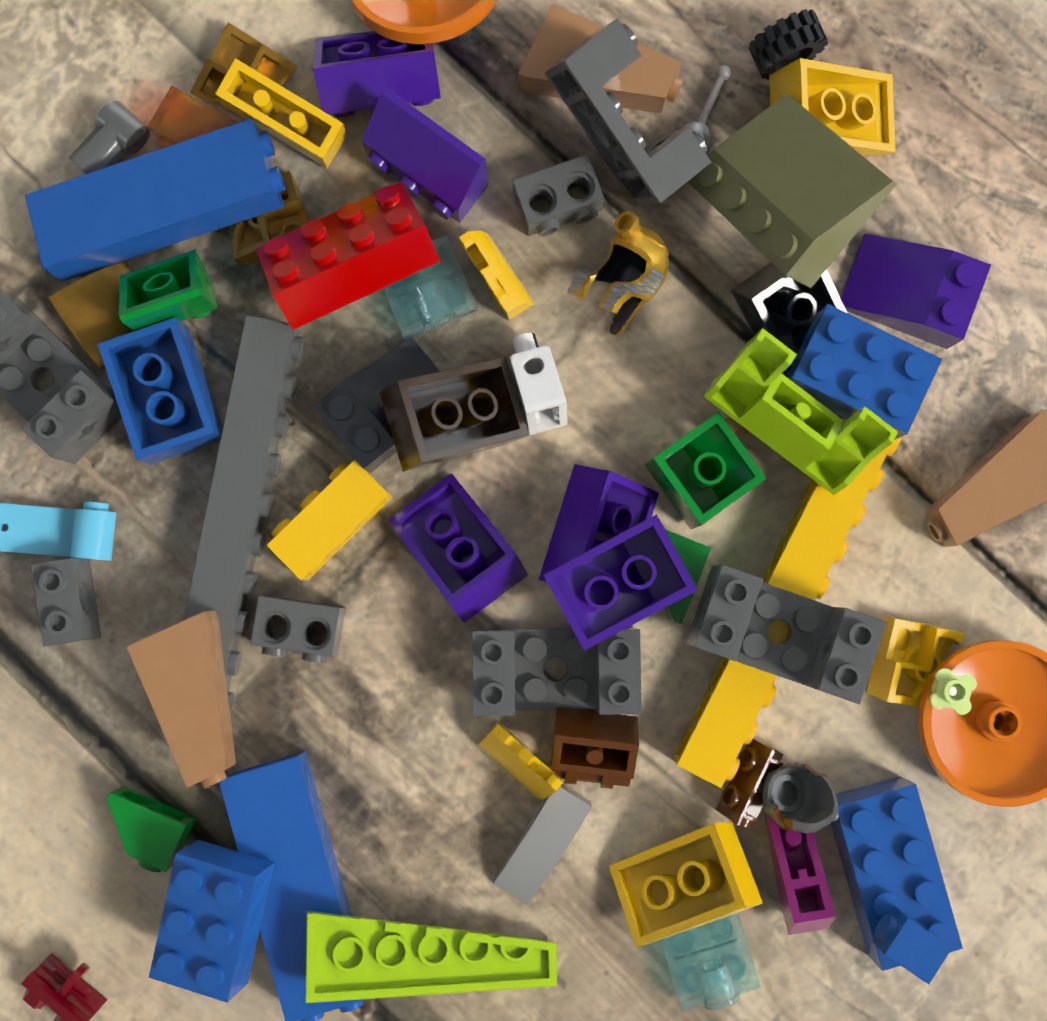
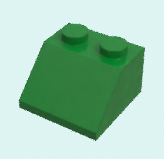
(165, 291)
(705, 471)

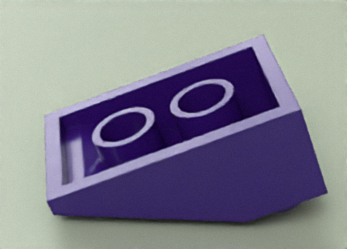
(915, 288)
(458, 547)
(620, 582)

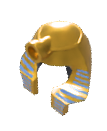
(634, 266)

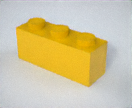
(281, 113)
(328, 519)

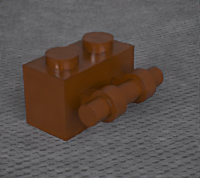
(594, 747)

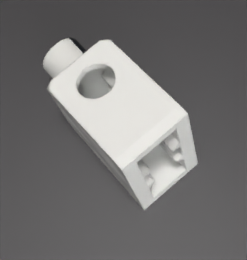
(538, 385)

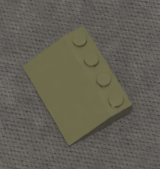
(792, 188)

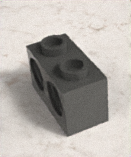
(553, 186)
(299, 618)

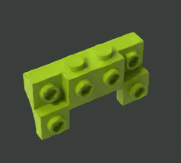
(792, 420)

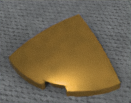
(239, 45)
(269, 225)
(92, 309)

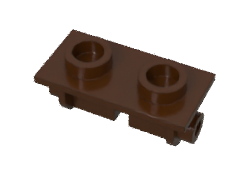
(740, 798)

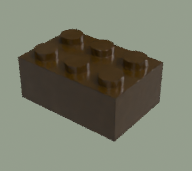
(453, 413)

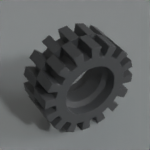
(788, 41)

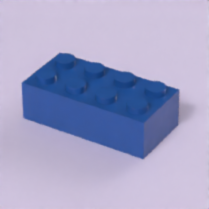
(891, 861)

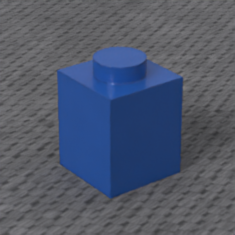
(911, 944)

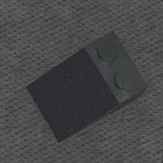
(784, 305)
(356, 407)

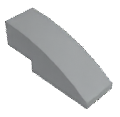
(542, 843)

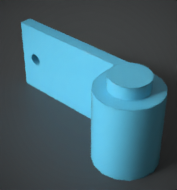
(58, 531)

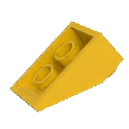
(844, 98)
(685, 883)

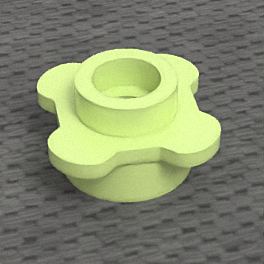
(941, 688)

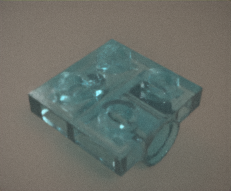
(432, 294)
(710, 964)

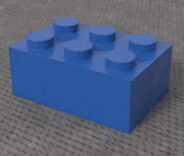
(859, 365)
(161, 391)
(211, 920)

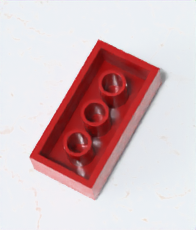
(347, 255)

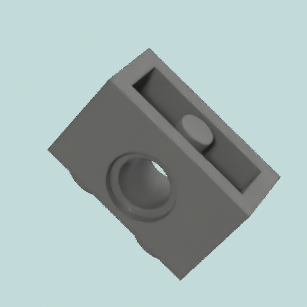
(66, 601)

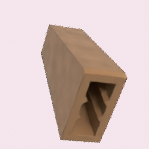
(640, 86)
(997, 487)
(189, 695)

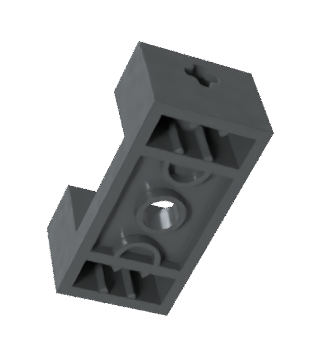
(644, 172)
(77, 405)
(824, 645)
(512, 678)

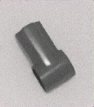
(115, 135)

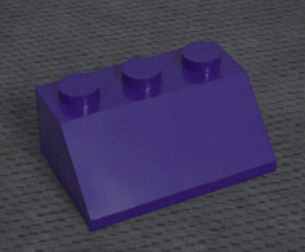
(358, 67)
(424, 157)
(595, 510)

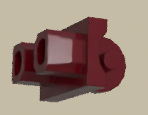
(62, 991)

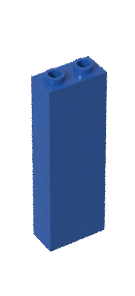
(155, 200)
(282, 821)

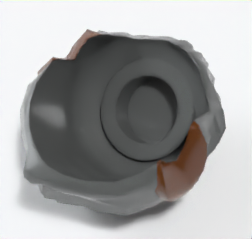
(799, 798)

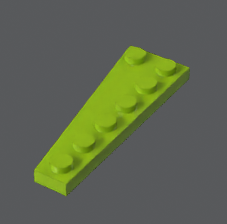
(400, 959)

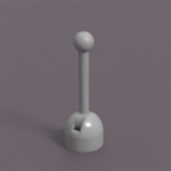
(722, 74)

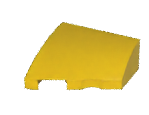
(497, 273)
(908, 658)
(519, 761)

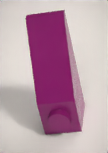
(800, 880)

